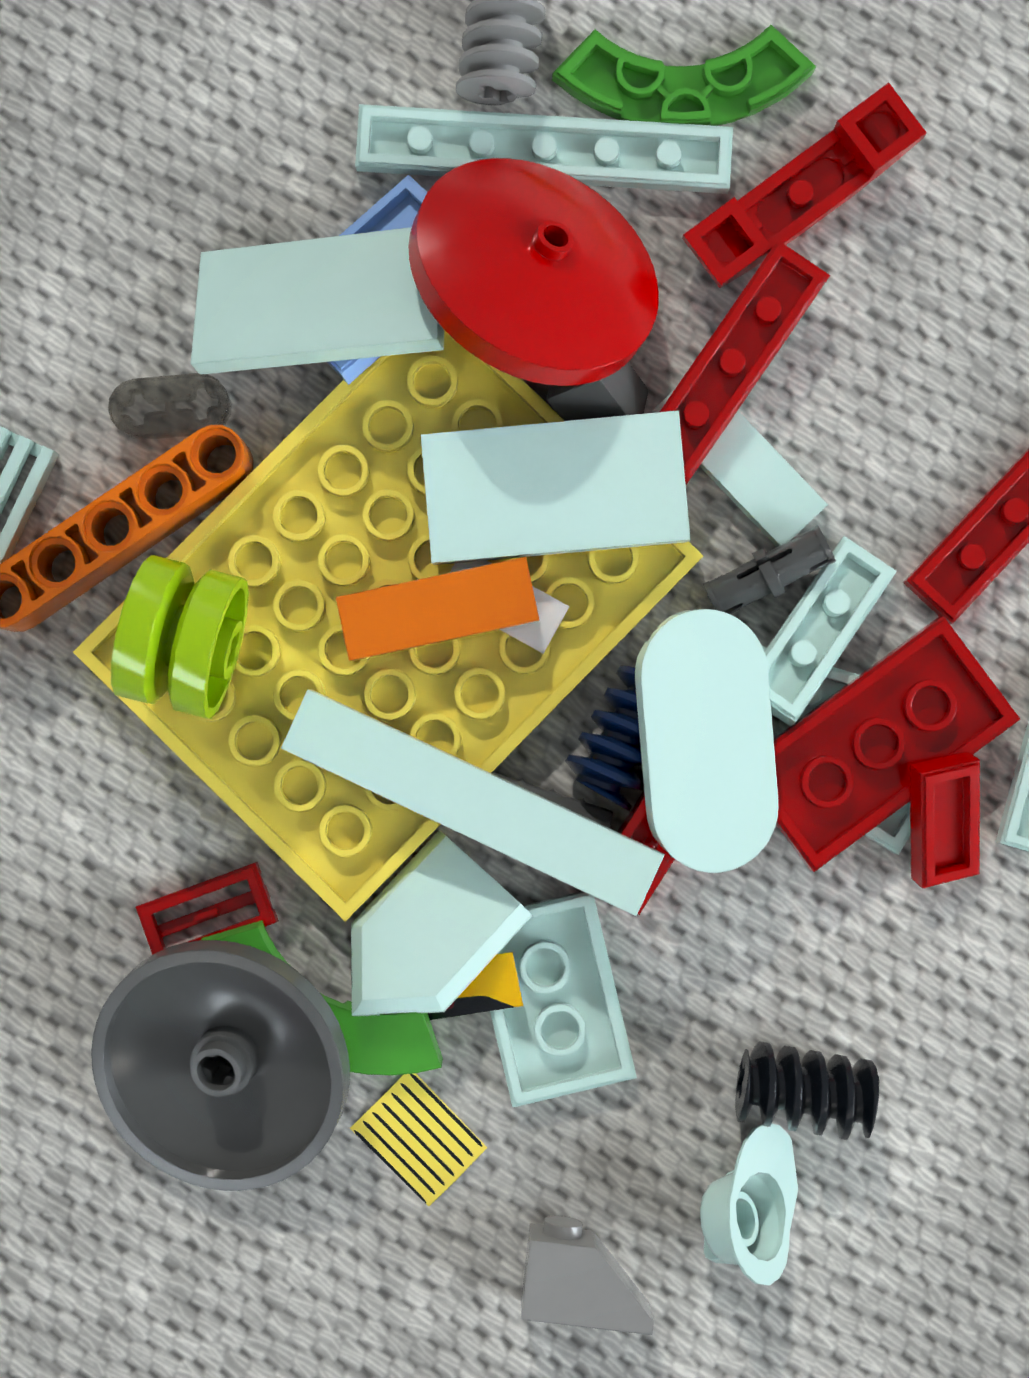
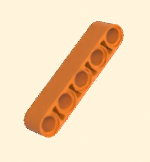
(148, 525)

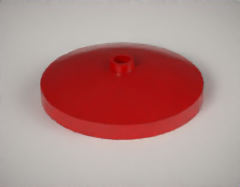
(533, 272)

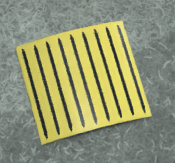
(419, 1137)

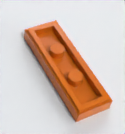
(437, 609)

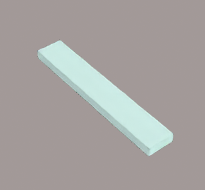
(584, 148)
(473, 802)

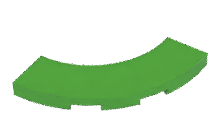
(702, 94)
(374, 1043)

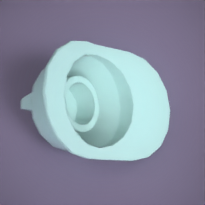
(752, 1208)

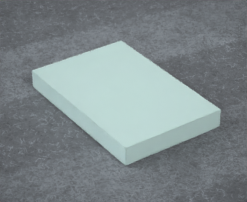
(570, 1018)

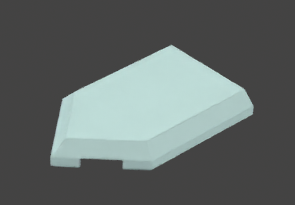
(429, 933)

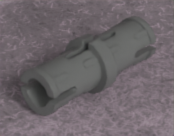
(770, 572)

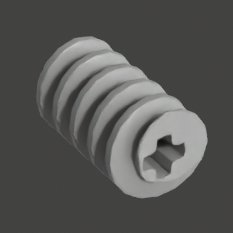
(498, 51)

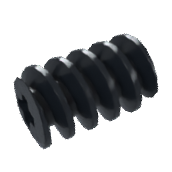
(807, 1088)

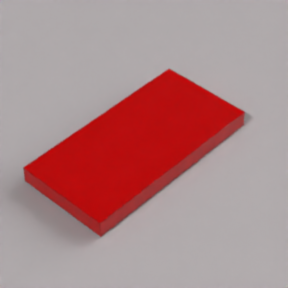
(853, 753)

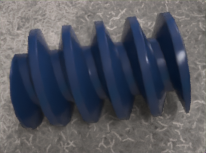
(616, 749)

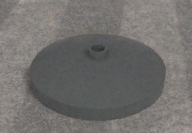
(221, 1065)

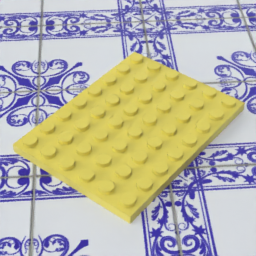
(347, 515)

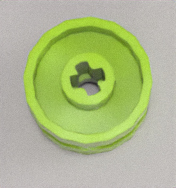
(179, 636)

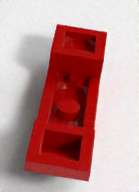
(806, 188)

